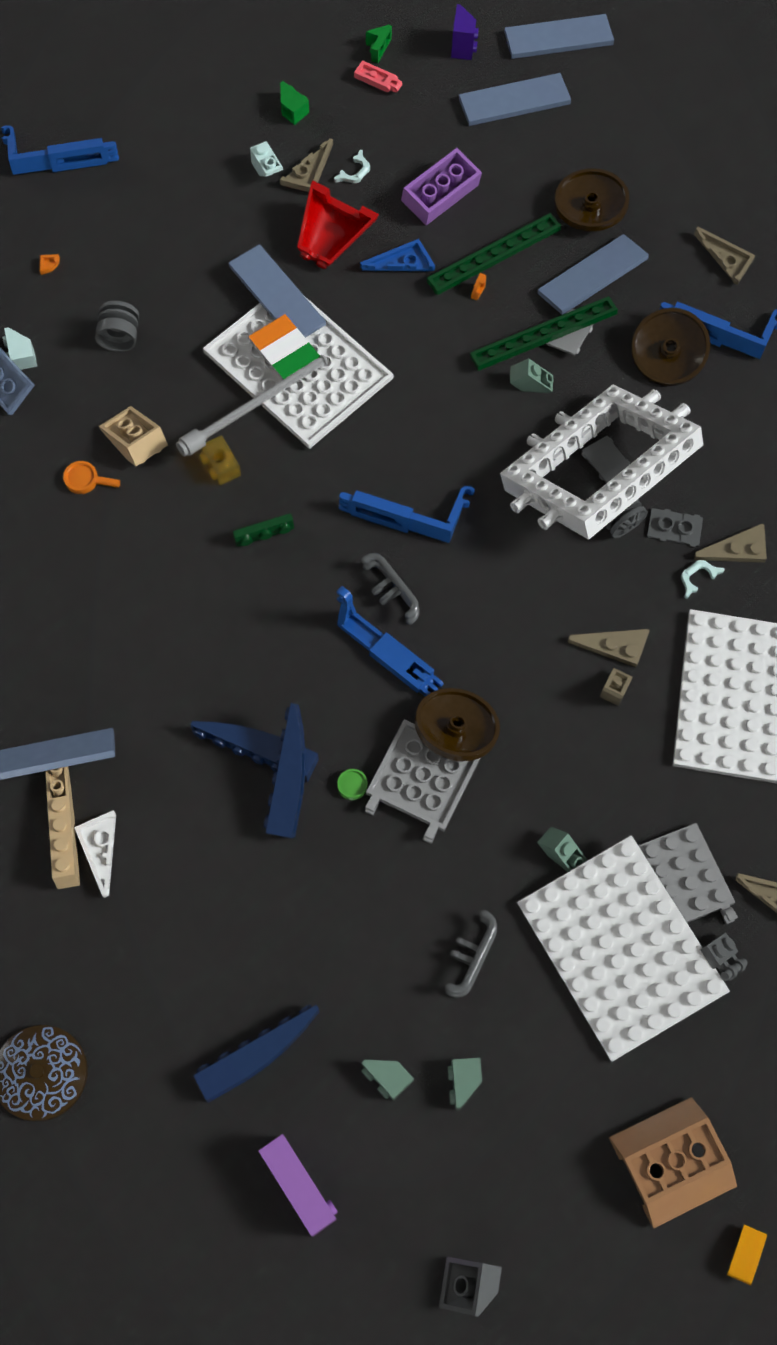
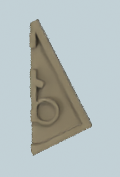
(309, 169)
(730, 257)
(743, 547)
(618, 645)
(761, 888)

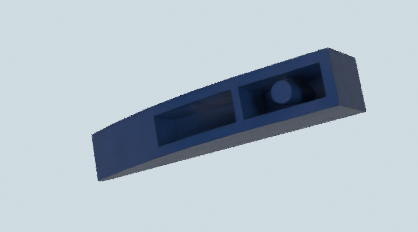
(251, 742)
(289, 778)
(252, 1056)

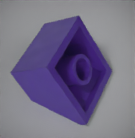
(464, 34)

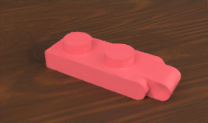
(377, 77)

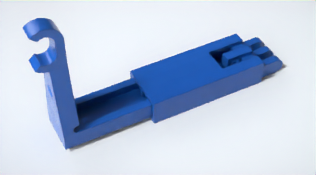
(59, 156)
(722, 333)
(402, 517)
(385, 648)

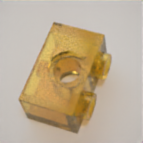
(218, 450)

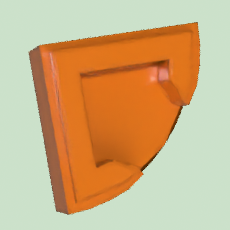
(48, 263)
(479, 286)

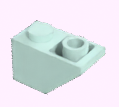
(264, 160)
(20, 349)

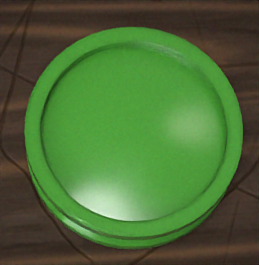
(352, 784)

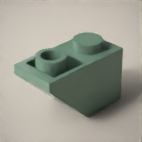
(531, 377)
(561, 849)
(389, 1075)
(466, 1079)

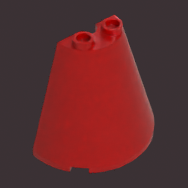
(330, 226)

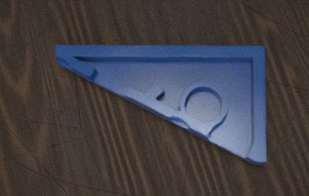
(403, 258)

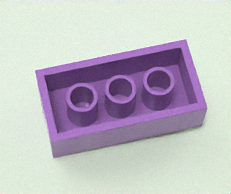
(441, 186)
(298, 1186)

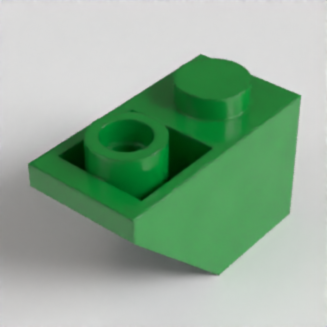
(293, 104)

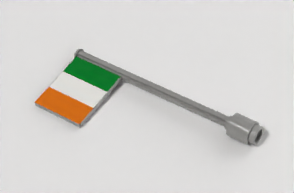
(288, 356)

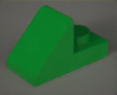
(378, 40)

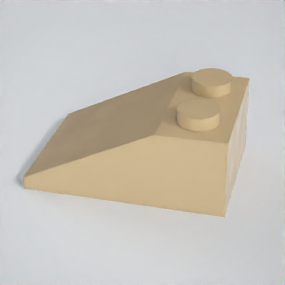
(134, 435)

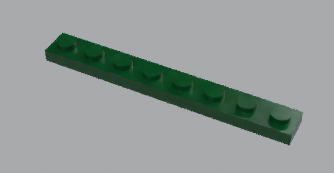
(493, 254)
(543, 333)

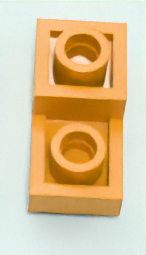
(747, 1255)

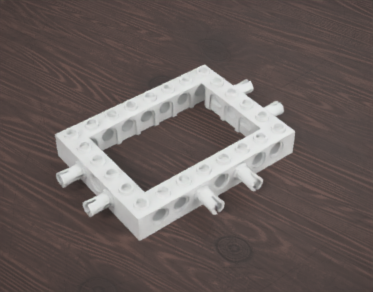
(676, 443)

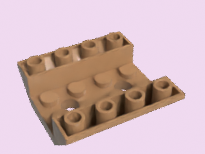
(668, 1142)

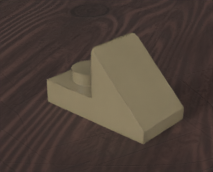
(616, 686)

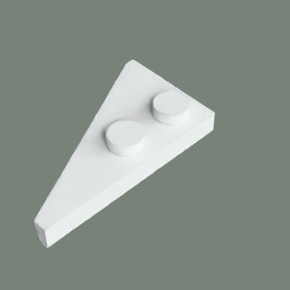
(97, 842)

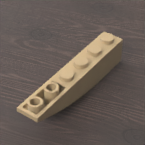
(61, 829)

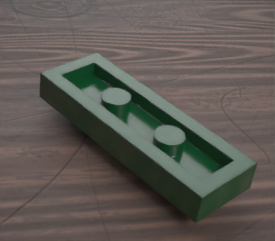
(263, 530)

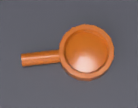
(82, 478)

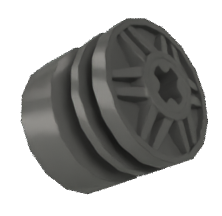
(117, 326)
(627, 520)

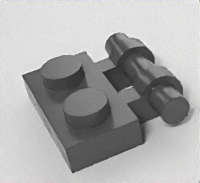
(721, 954)

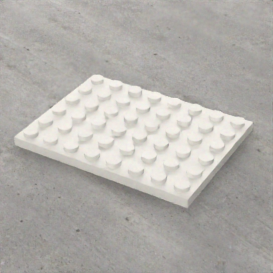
(319, 399)
(728, 697)
(622, 948)

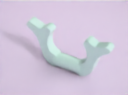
(355, 178)
(700, 564)

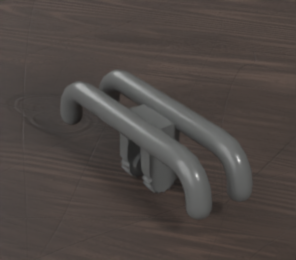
(392, 579)
(474, 963)

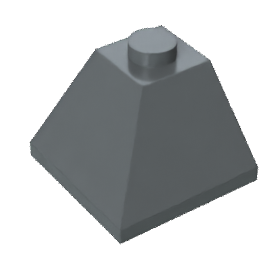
(468, 1286)

